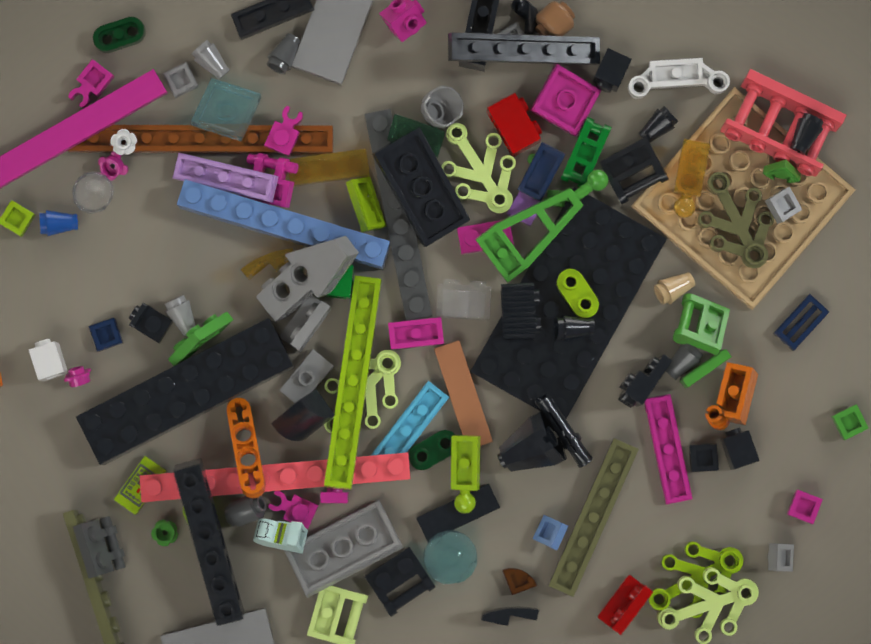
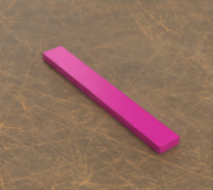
(80, 127)

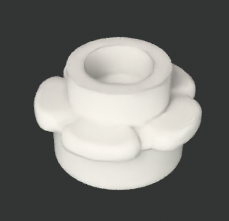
(129, 147)

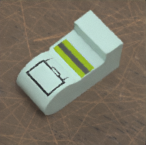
(281, 535)

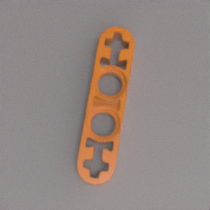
(245, 447)

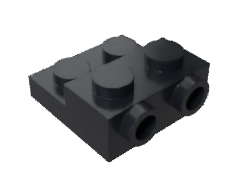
(639, 385)

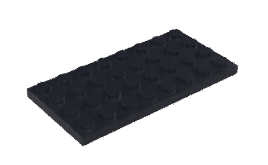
(614, 260)

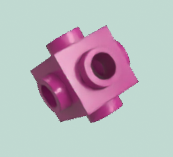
(403, 18)

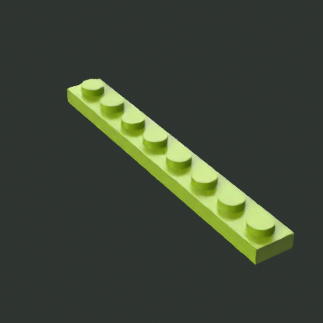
(353, 383)

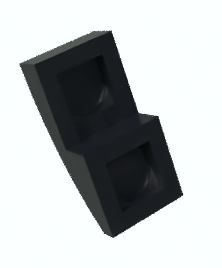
(502, 615)

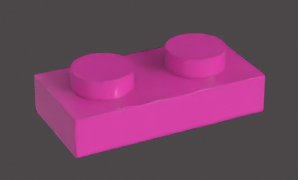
(469, 233)
(416, 333)

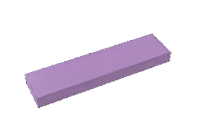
(226, 177)

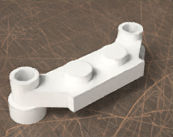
(678, 74)

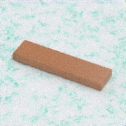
(462, 391)

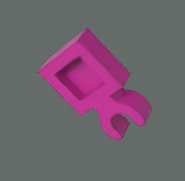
(93, 80)
(284, 136)
(297, 509)

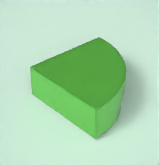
(782, 170)

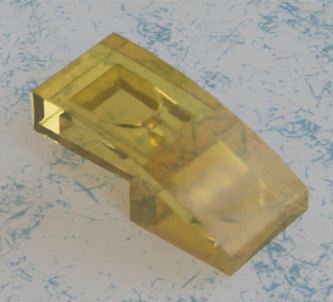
(276, 259)

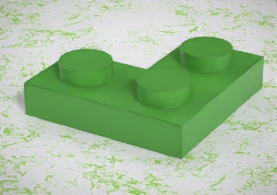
(198, 336)

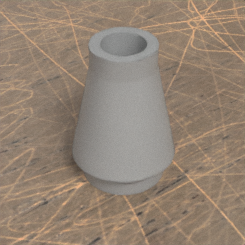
(210, 59)
(181, 313)

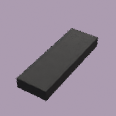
(268, 15)
(448, 518)

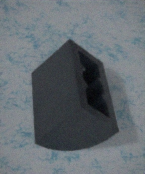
(303, 417)

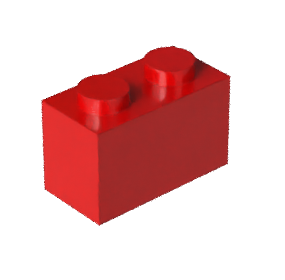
(514, 124)

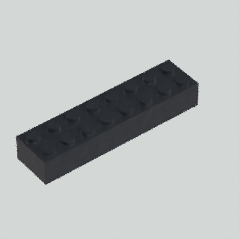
(185, 392)

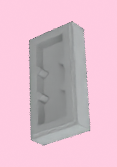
(307, 376)

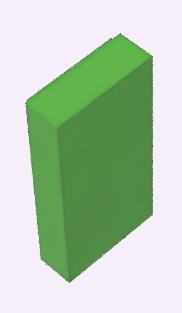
(705, 368)

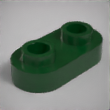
(119, 32)
(432, 448)

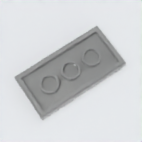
(331, 38)
(344, 548)
(251, 630)

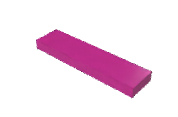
(668, 449)

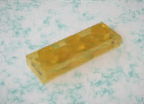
(330, 167)

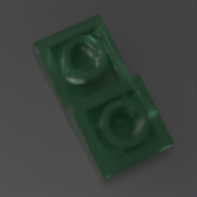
(403, 125)

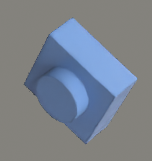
(550, 532)

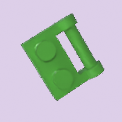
(710, 324)

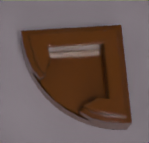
(518, 580)

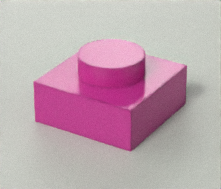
(334, 496)
(804, 506)

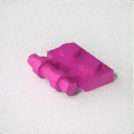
(281, 166)

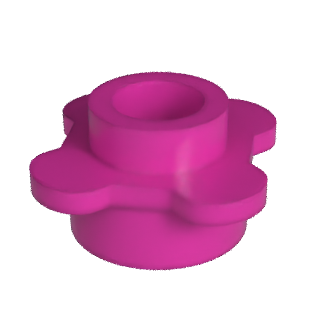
(108, 170)
(78, 376)

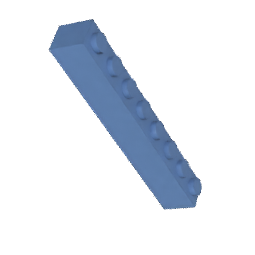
(277, 221)

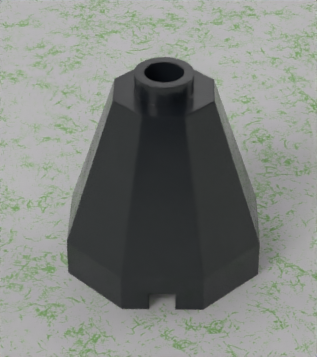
(532, 446)

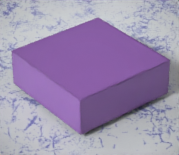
(520, 203)

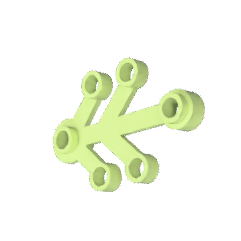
(481, 171)
(379, 372)
(712, 603)

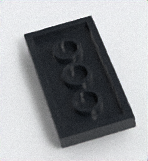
(421, 186)

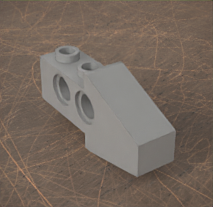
(325, 268)

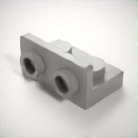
(305, 322)

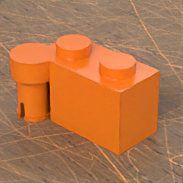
(734, 397)

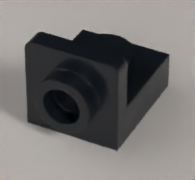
(150, 322)

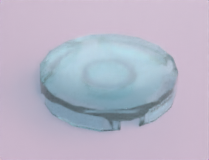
(450, 557)

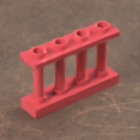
(781, 97)

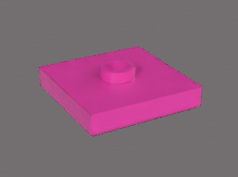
(565, 100)

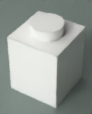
(48, 360)

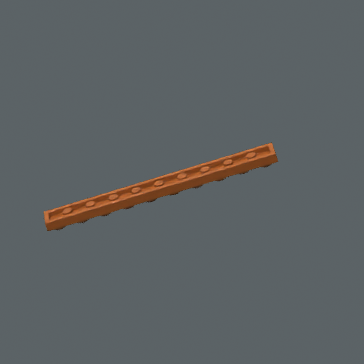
(197, 140)

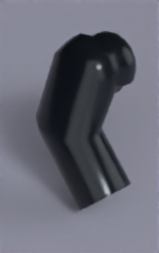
(528, 13)

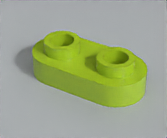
(577, 293)

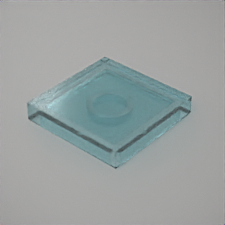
(226, 109)

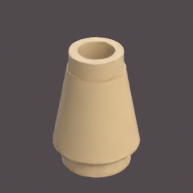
(674, 287)

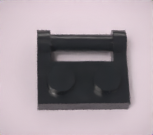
(628, 163)
(394, 574)

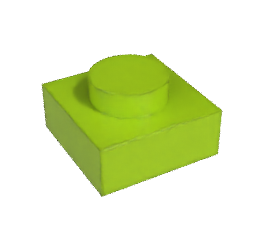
(16, 218)

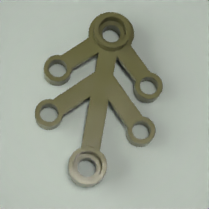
(739, 224)

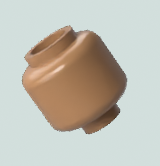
(555, 19)

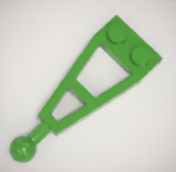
(502, 251)

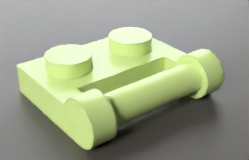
(328, 613)

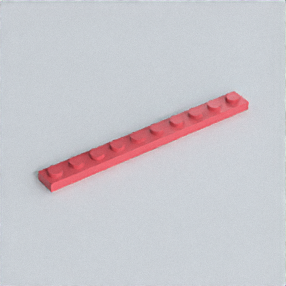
(281, 476)

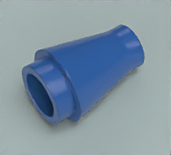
(57, 222)

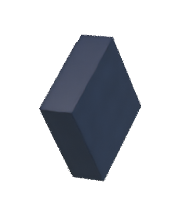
(106, 334)

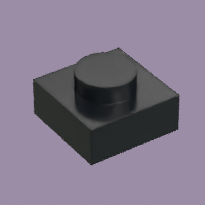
(703, 457)

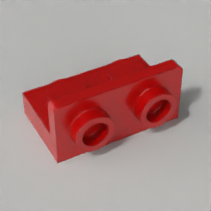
(625, 604)

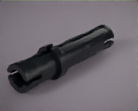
(569, 438)

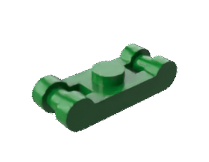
(586, 152)

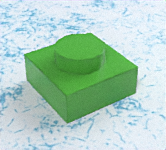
(850, 422)

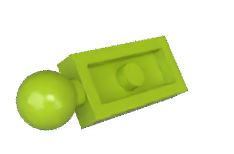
(465, 470)

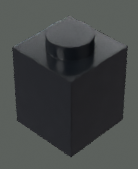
(611, 71)
(739, 448)

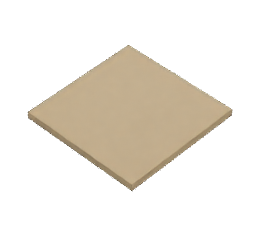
(818, 197)

